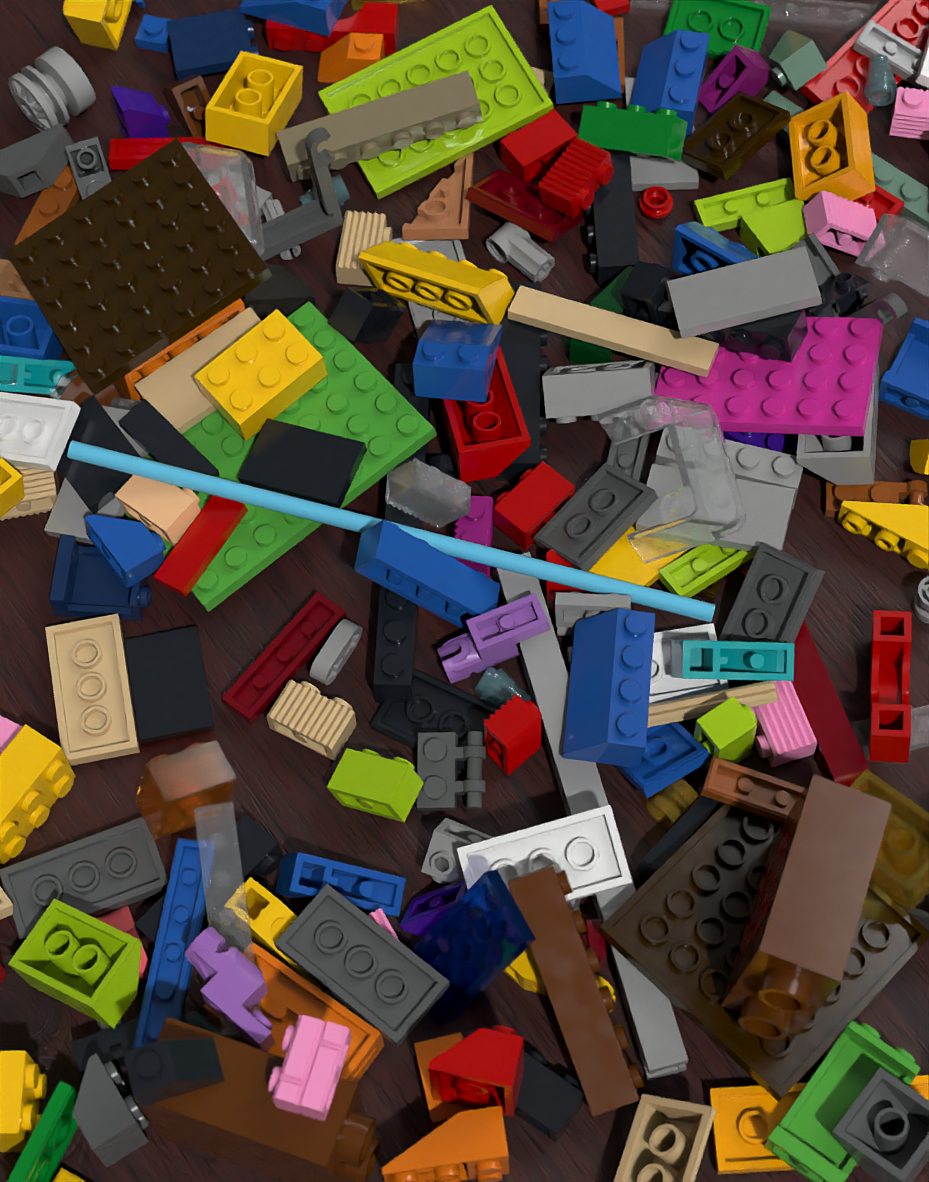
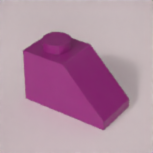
(739, 71)

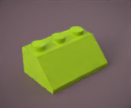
(81, 962)

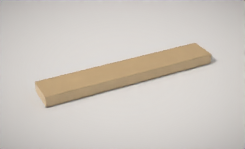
(613, 331)

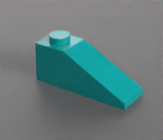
(32, 375)
(732, 660)

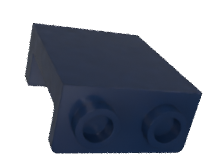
(209, 42)
(90, 588)

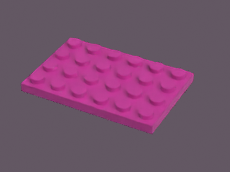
(816, 394)

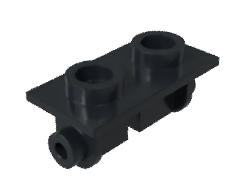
(845, 291)

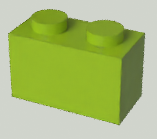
(727, 731)
(375, 784)

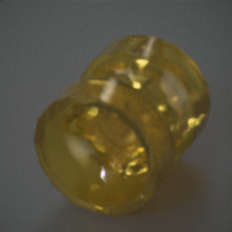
(672, 803)

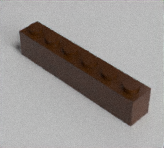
(575, 991)

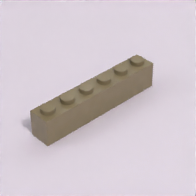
(385, 124)

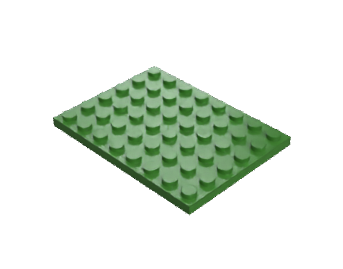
(347, 403)

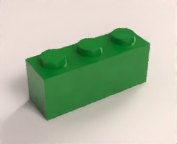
(634, 131)

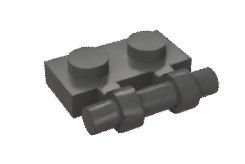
(438, 770)

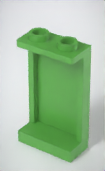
(805, 1132)

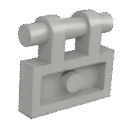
(579, 606)

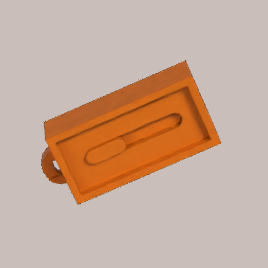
(293, 996)

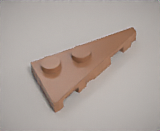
(446, 211)

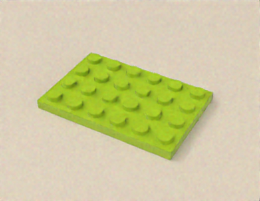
(501, 78)

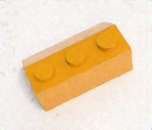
(832, 150)

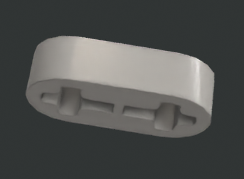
(336, 651)

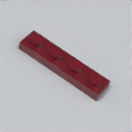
(283, 658)

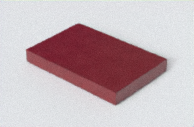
(521, 205)

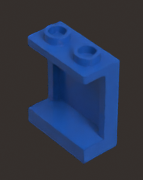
(908, 378)

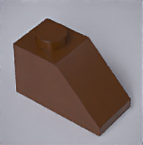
(188, 101)

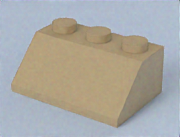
(665, 1141)

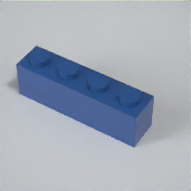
(424, 574)

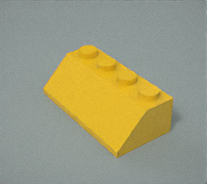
(438, 281)

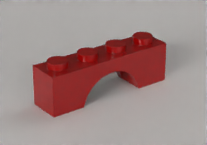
(371, 19)
(890, 686)

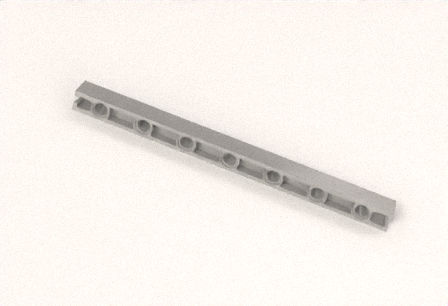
(581, 791)

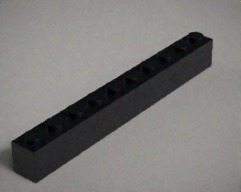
(397, 615)

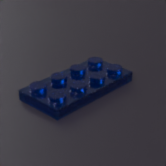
(474, 943)

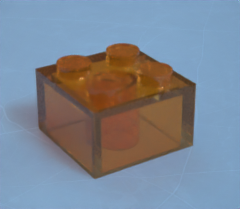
(180, 783)

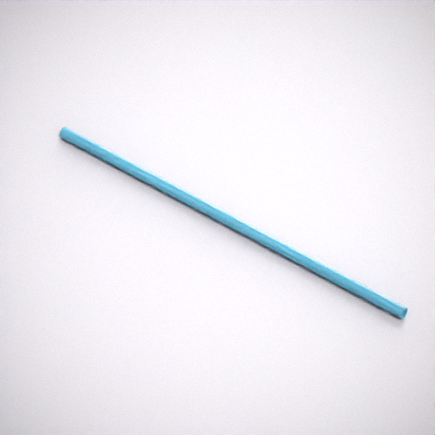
(360, 523)

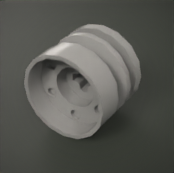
(52, 89)

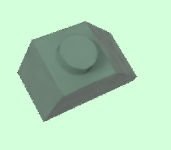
(796, 60)

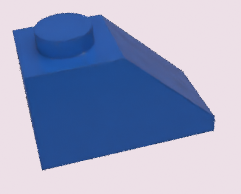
(126, 547)

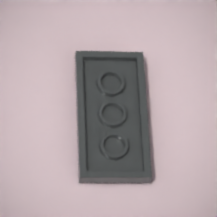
(87, 875)
(362, 965)

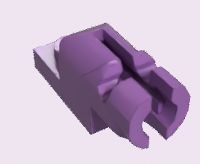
(493, 638)
(232, 986)

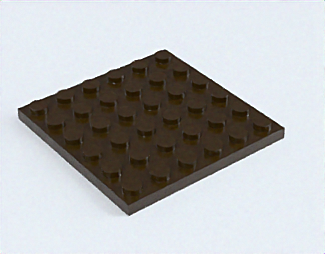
(137, 266)
(688, 930)

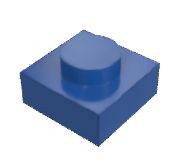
(153, 34)

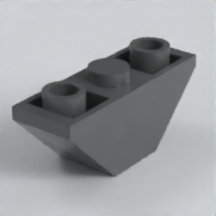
(34, 162)
(88, 166)

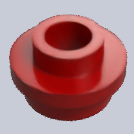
(659, 196)

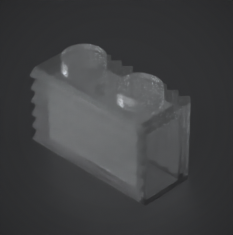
(427, 493)

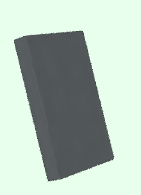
(595, 517)
(772, 598)

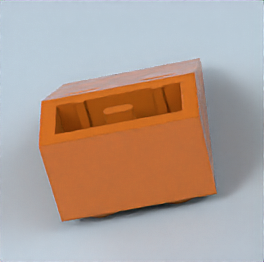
(458, 1150)

